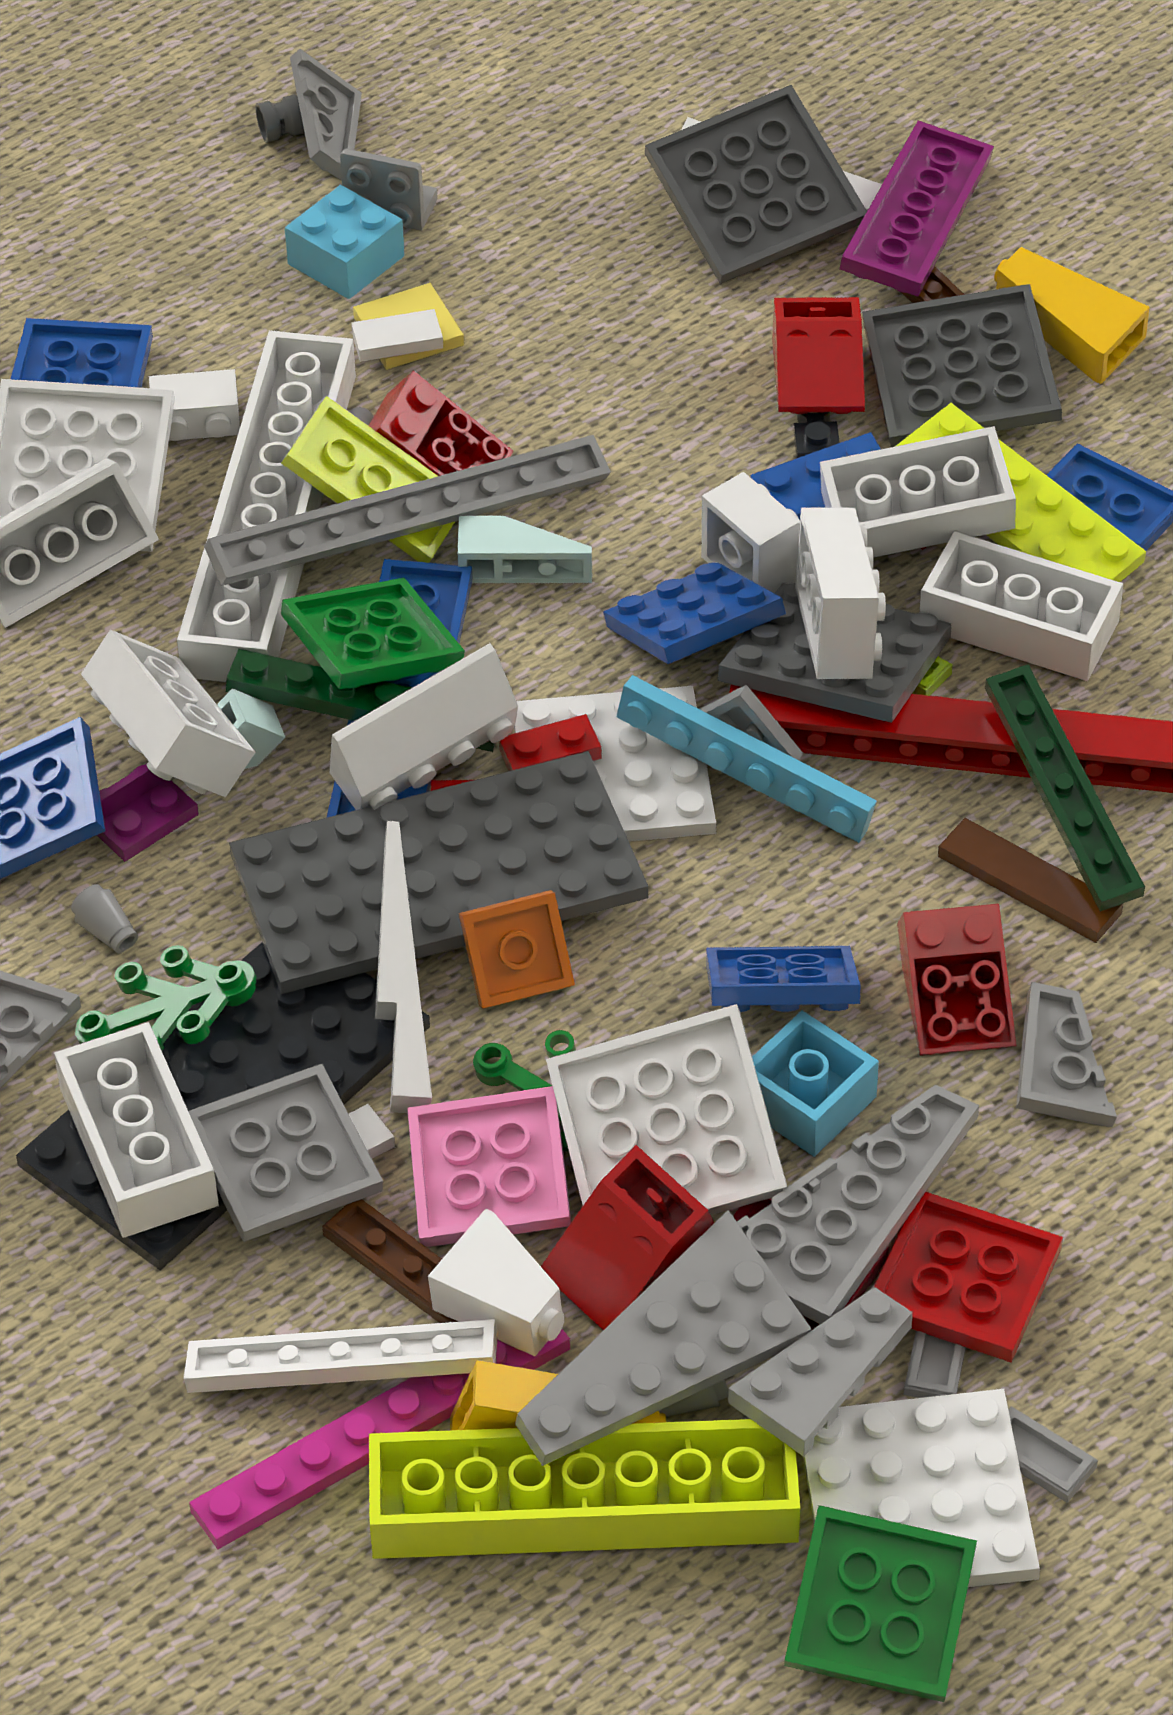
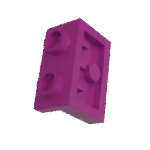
(142, 811)

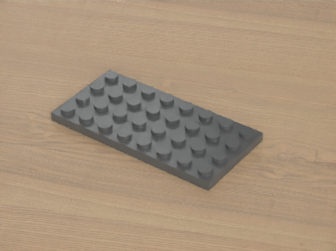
(462, 848)

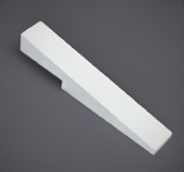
(398, 983)

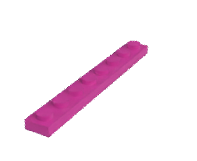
(340, 1448)

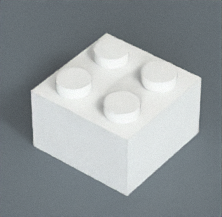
(750, 532)

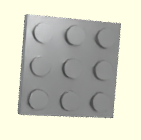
(285, 1152)

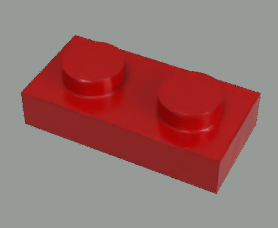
(550, 743)

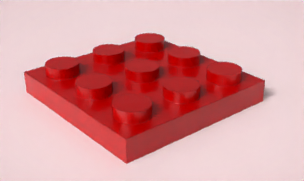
(969, 1274)

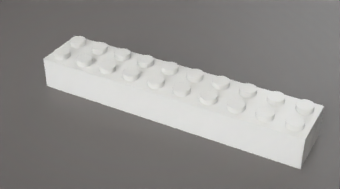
(258, 489)

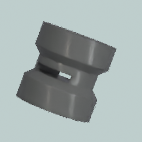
(279, 118)

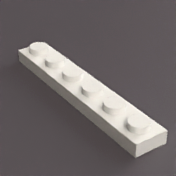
(339, 1356)

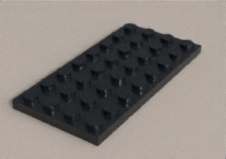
(244, 1049)

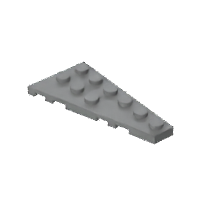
(844, 1213)
(685, 1332)

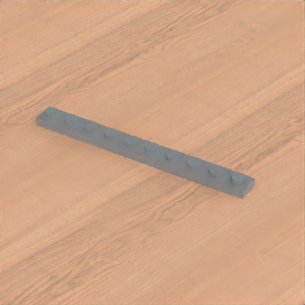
(405, 510)

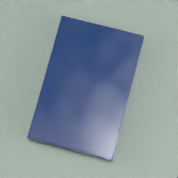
(1117, 494)

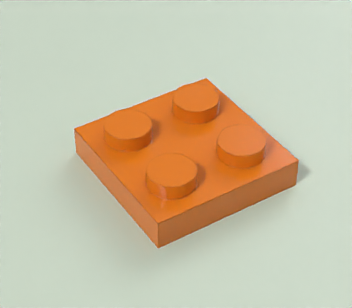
(516, 949)

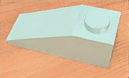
(520, 553)

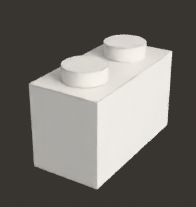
(203, 403)

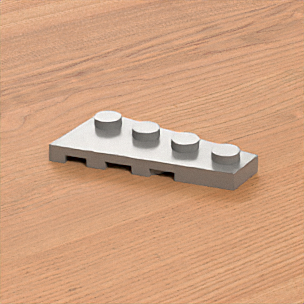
(29, 1019)
(813, 1376)

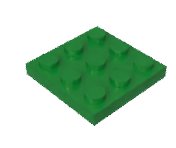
(371, 633)
(880, 1603)

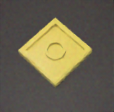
(410, 301)

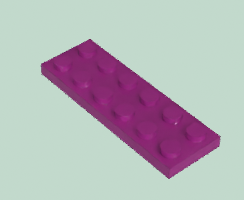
(916, 208)

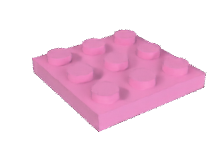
(489, 1156)

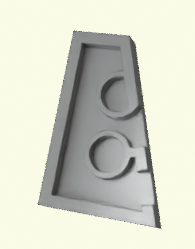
(327, 111)
(1058, 1061)

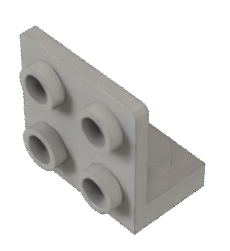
(389, 184)

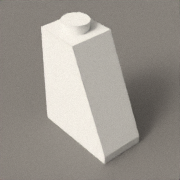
(498, 1279)

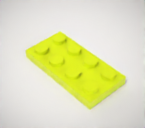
(354, 461)

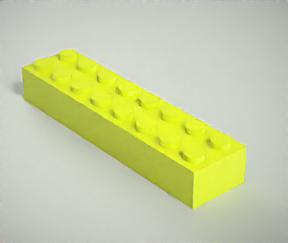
(620, 1492)

